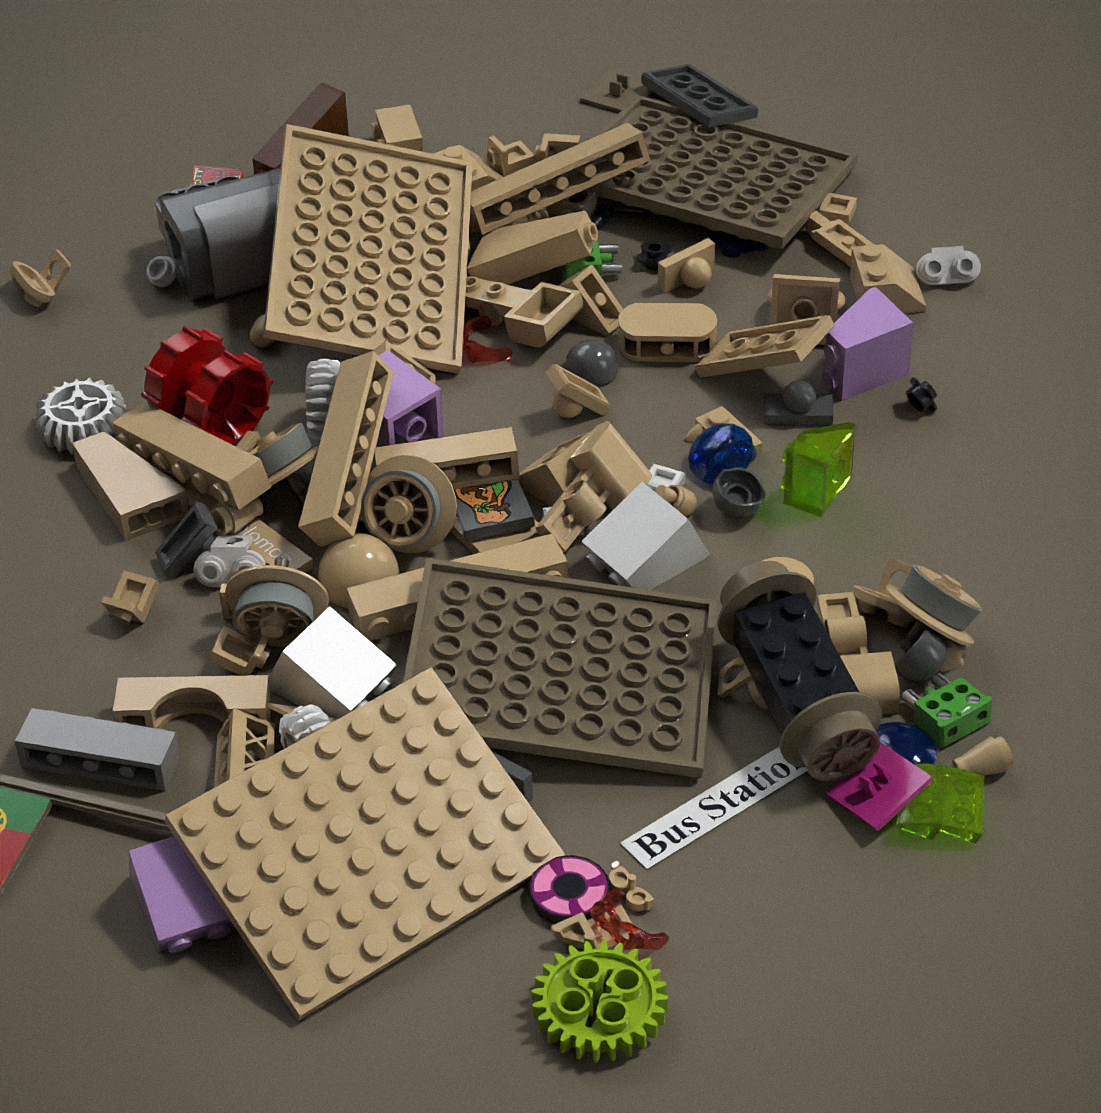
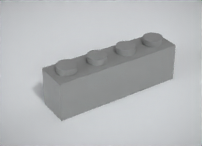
(98, 749)

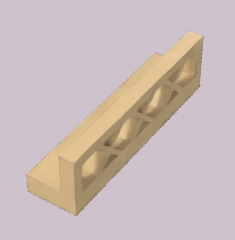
(235, 741)

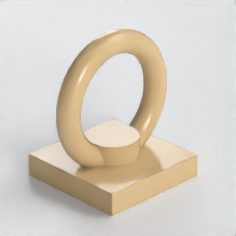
(804, 298)

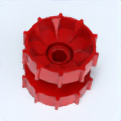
(207, 384)

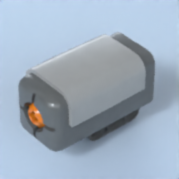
(221, 233)

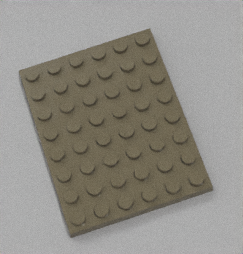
(725, 174)
(569, 664)

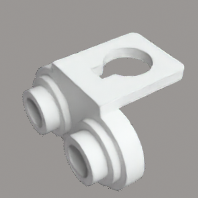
(948, 266)
(225, 560)

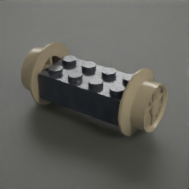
(799, 671)

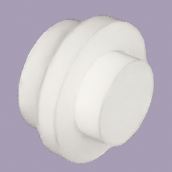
(162, 271)

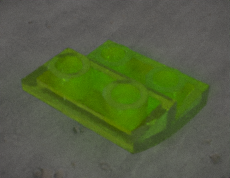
(947, 805)

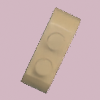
(666, 332)

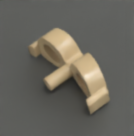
(636, 897)

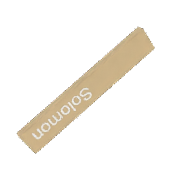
(265, 539)

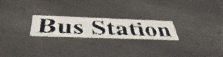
(711, 808)

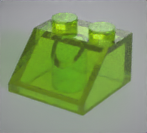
(818, 467)

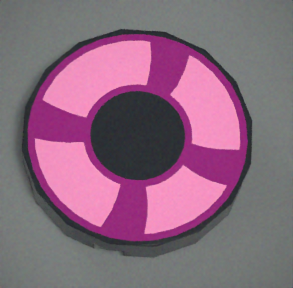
(567, 887)

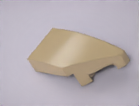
(579, 929)

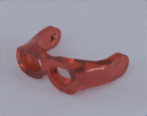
(478, 352)
(637, 937)

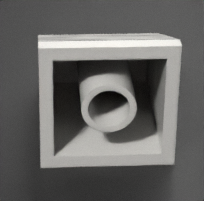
(644, 541)
(331, 667)

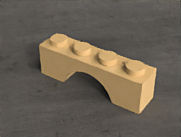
(160, 699)

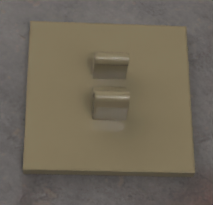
(614, 91)

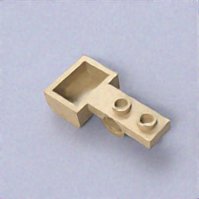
(529, 315)
(606, 475)
(871, 672)

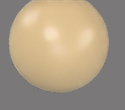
(354, 563)

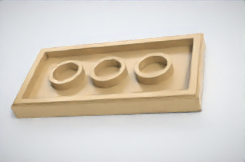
(764, 346)

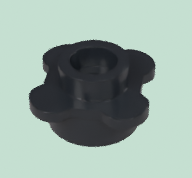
(653, 253)
(921, 395)

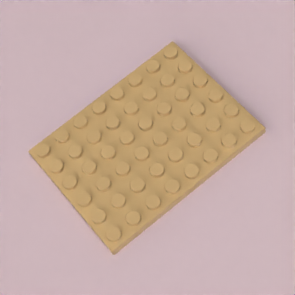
(369, 248)
(363, 841)

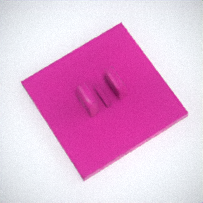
(880, 788)

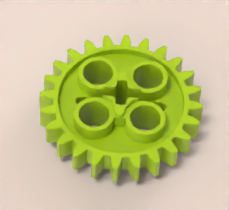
(624, 1014)

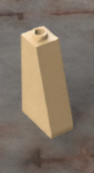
(532, 247)
(128, 487)

